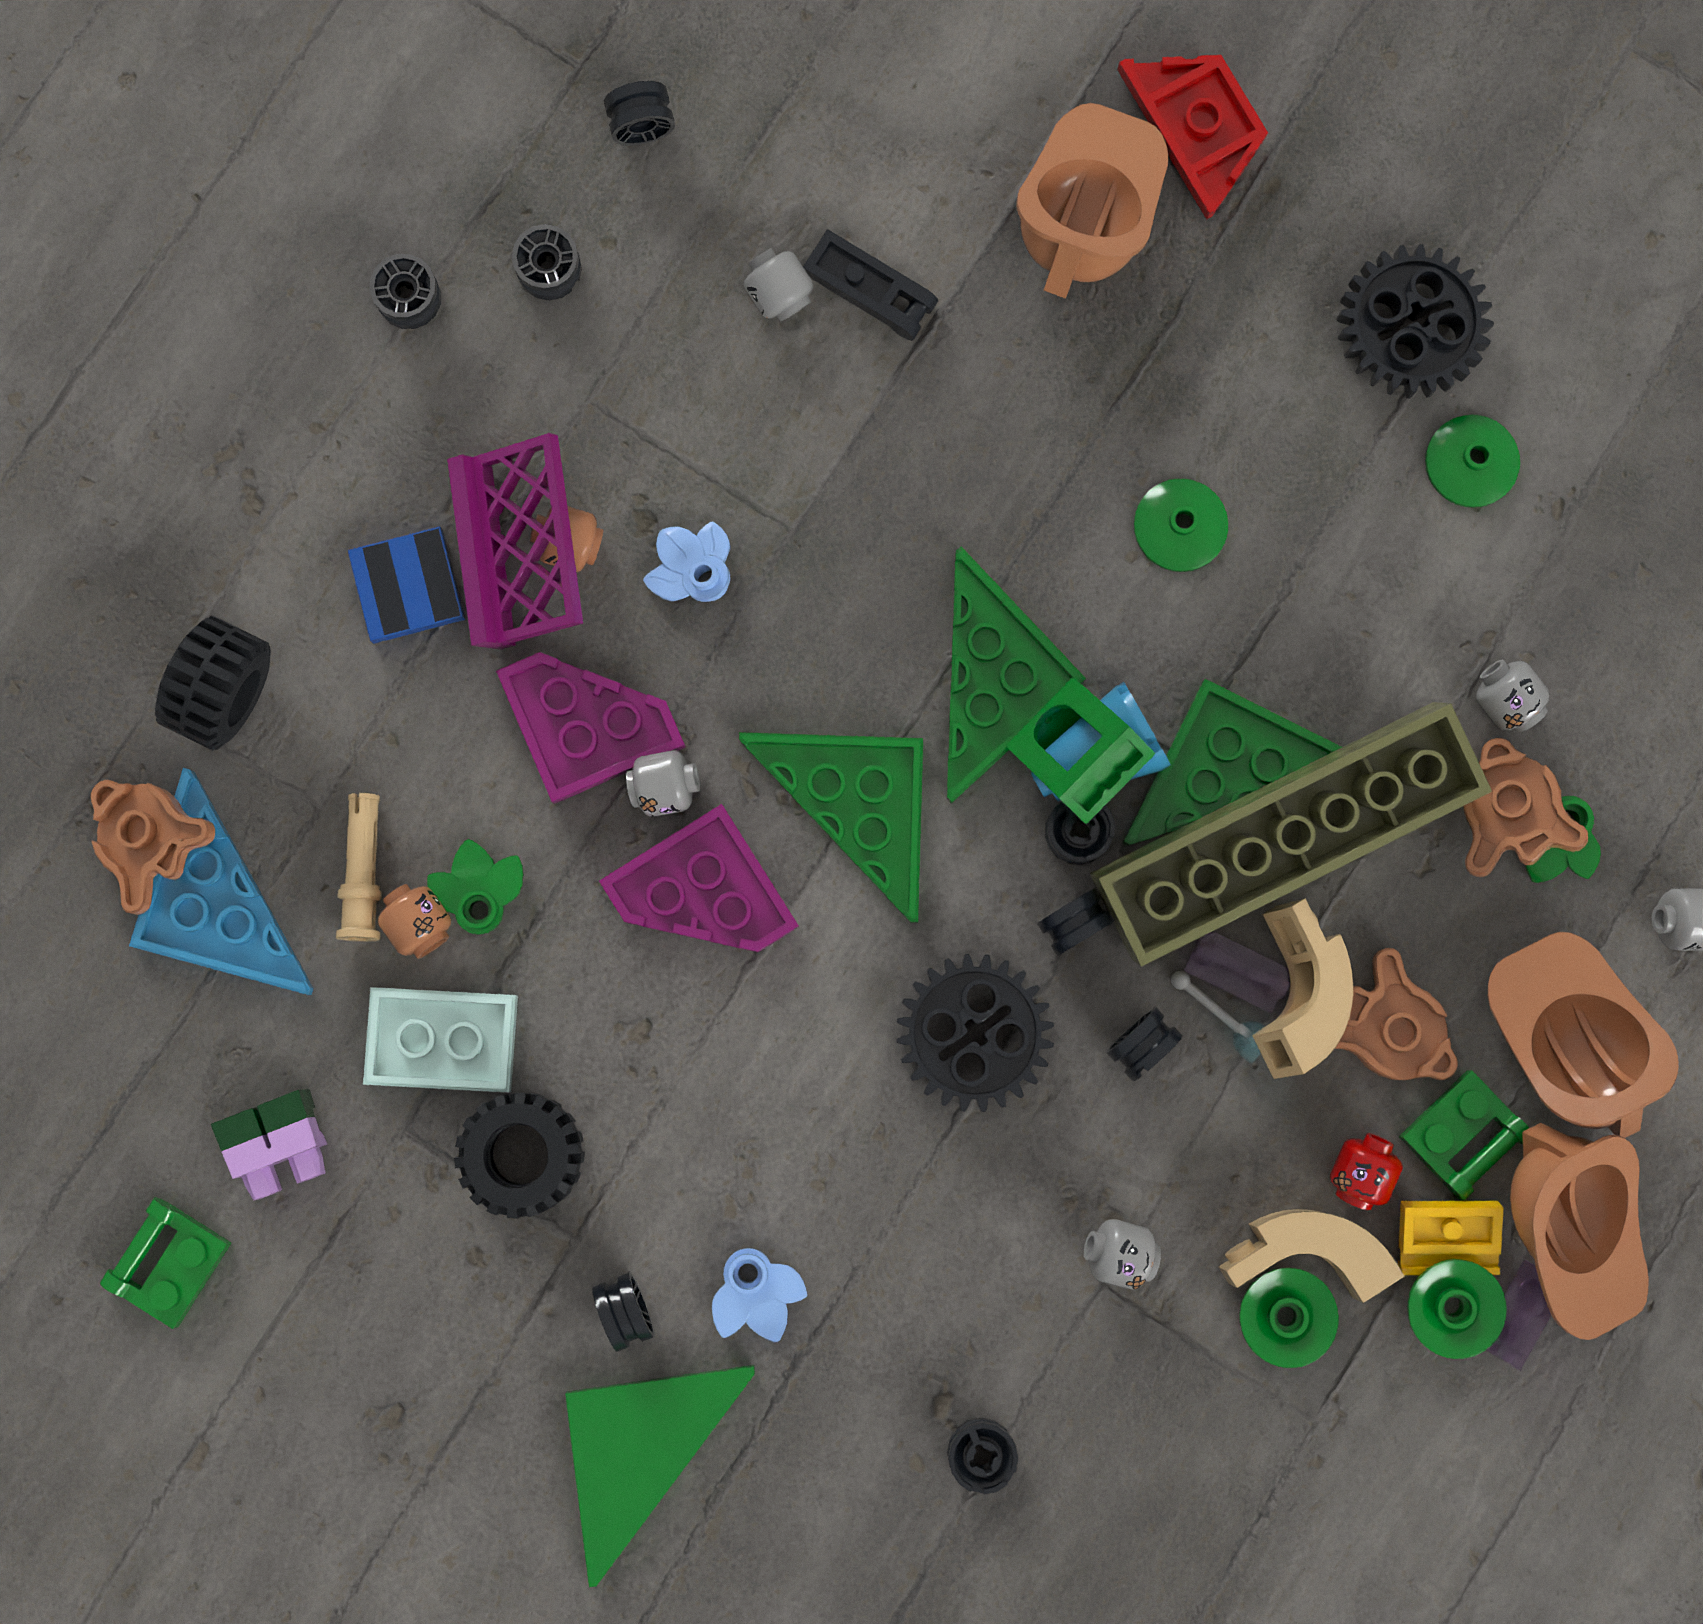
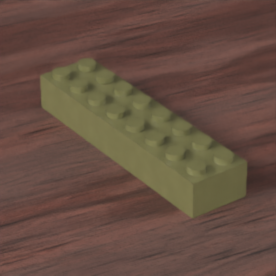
(1291, 832)

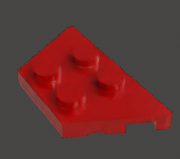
(1202, 118)

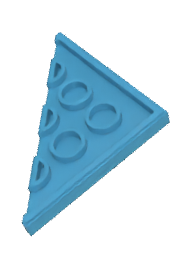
(216, 910)

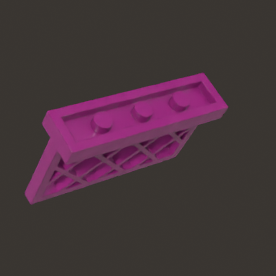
(486, 550)

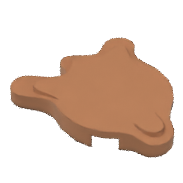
(1519, 813)
(142, 836)
(1398, 1026)

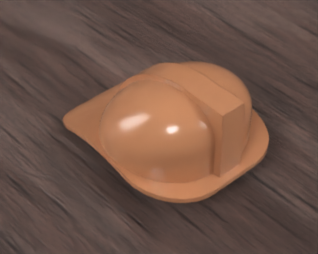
(1092, 195)
(1581, 1034)
(1582, 1227)

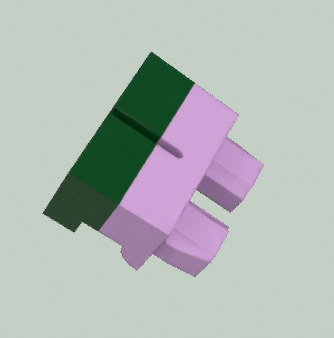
(270, 1135)

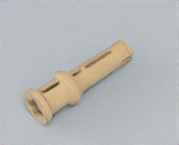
(359, 892)

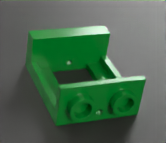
(1100, 770)

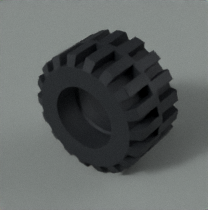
(212, 683)
(477, 1159)

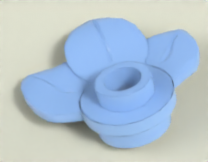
(686, 559)
(756, 1302)

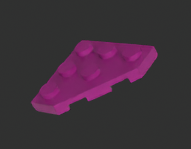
(583, 724)
(702, 888)

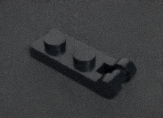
(869, 284)

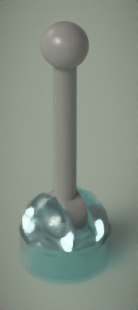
(1242, 1037)

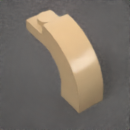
(1318, 993)
(1350, 1250)

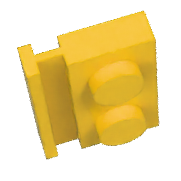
(1449, 1231)

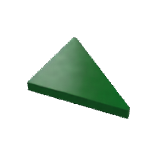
(998, 674)
(1220, 756)
(861, 796)
(634, 1445)

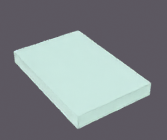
(440, 1039)

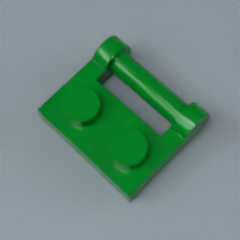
(1453, 1123)
(180, 1270)

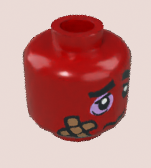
(1366, 1171)

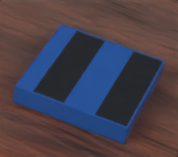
(406, 585)

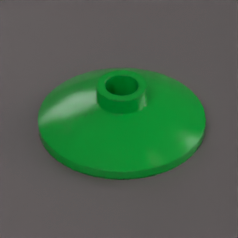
(1456, 474)
(1169, 544)
(1313, 1321)
(1475, 1322)

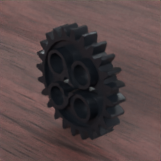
(1435, 357)
(1000, 1069)

